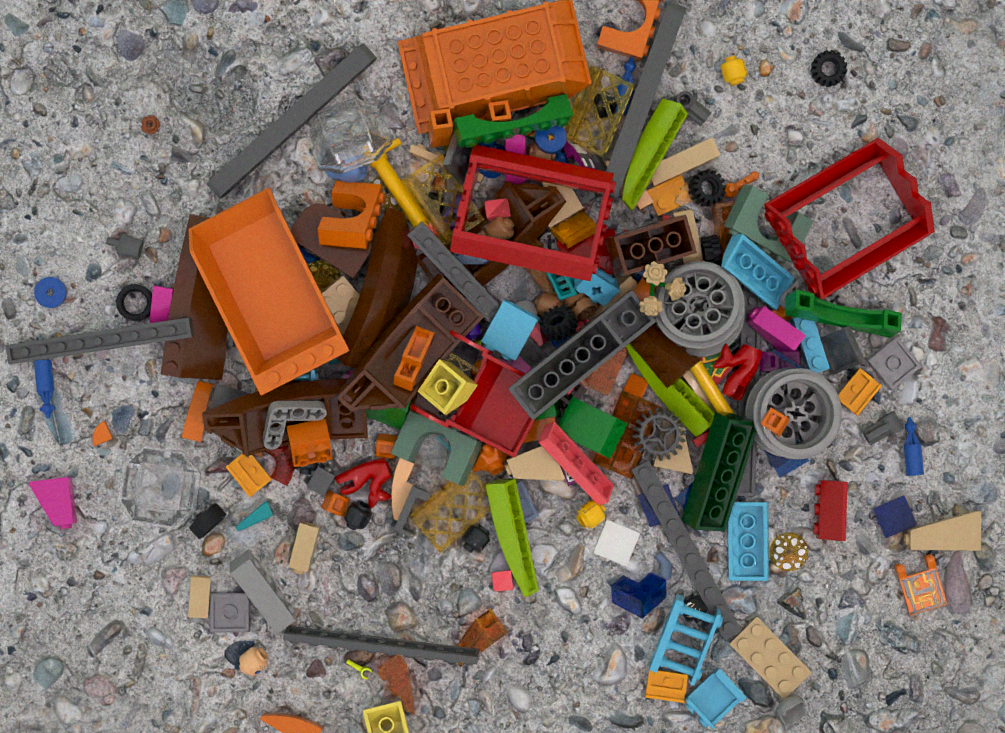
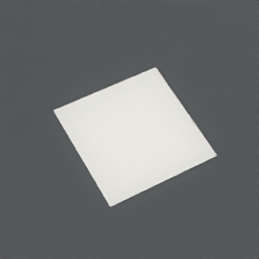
(616, 542)

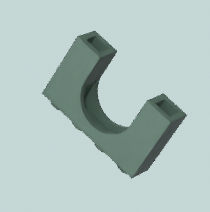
(744, 220)
(463, 448)

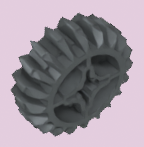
(674, 428)

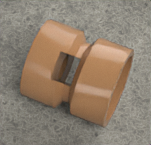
(581, 306)

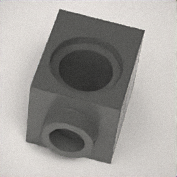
(322, 480)

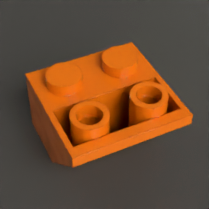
(309, 442)

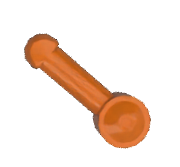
(732, 189)

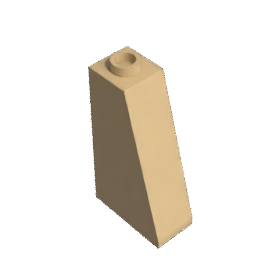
(685, 162)
(951, 533)

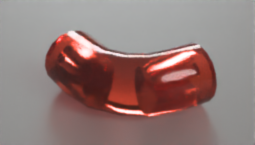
(284, 464)

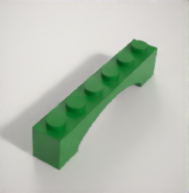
(472, 130)
(876, 322)

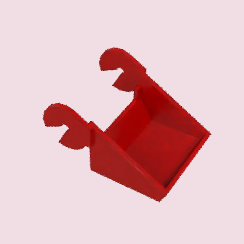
(491, 409)

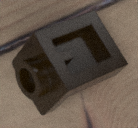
(576, 393)

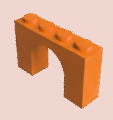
(631, 43)
(441, 124)
(353, 231)

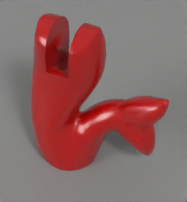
(740, 379)
(360, 474)

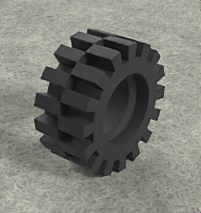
(833, 57)
(715, 182)
(711, 249)
(561, 330)

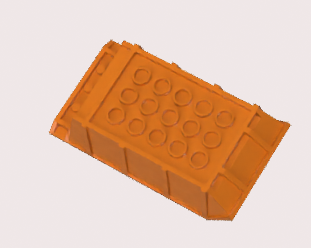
(493, 59)
(265, 292)

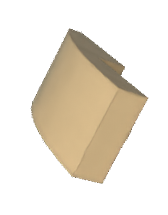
(199, 596)

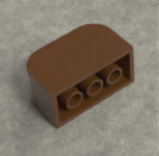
(654, 242)
(346, 259)

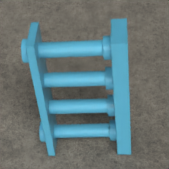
(666, 643)

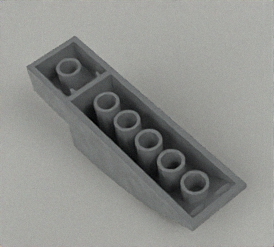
(580, 355)

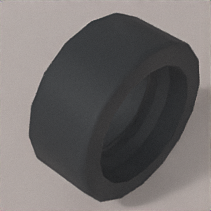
(121, 297)
(207, 521)

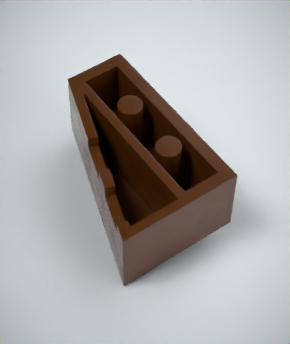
(663, 355)

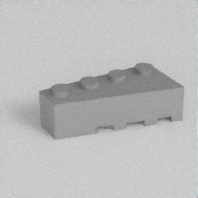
(262, 592)

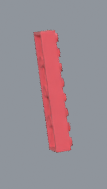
(576, 463)

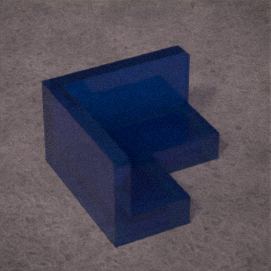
(639, 597)

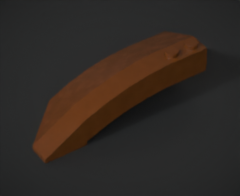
(530, 211)
(385, 287)
(434, 308)
(205, 352)
(243, 419)

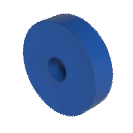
(551, 146)
(42, 296)

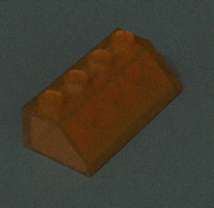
(626, 456)

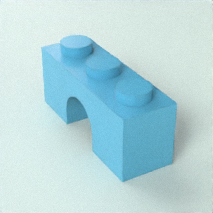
(813, 351)

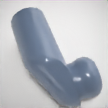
(666, 566)

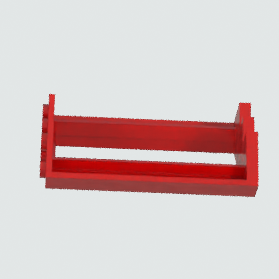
(523, 254)
(874, 254)

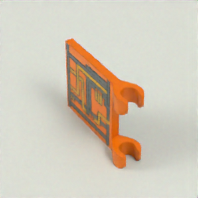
(922, 589)

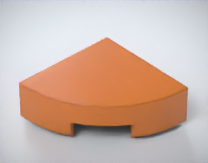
(101, 434)

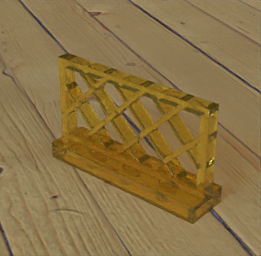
(582, 108)
(426, 205)
(439, 500)

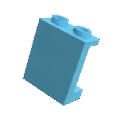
(510, 330)
(714, 698)

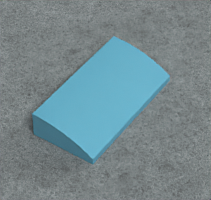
(756, 270)
(749, 542)

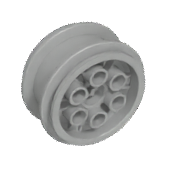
(723, 330)
(823, 403)

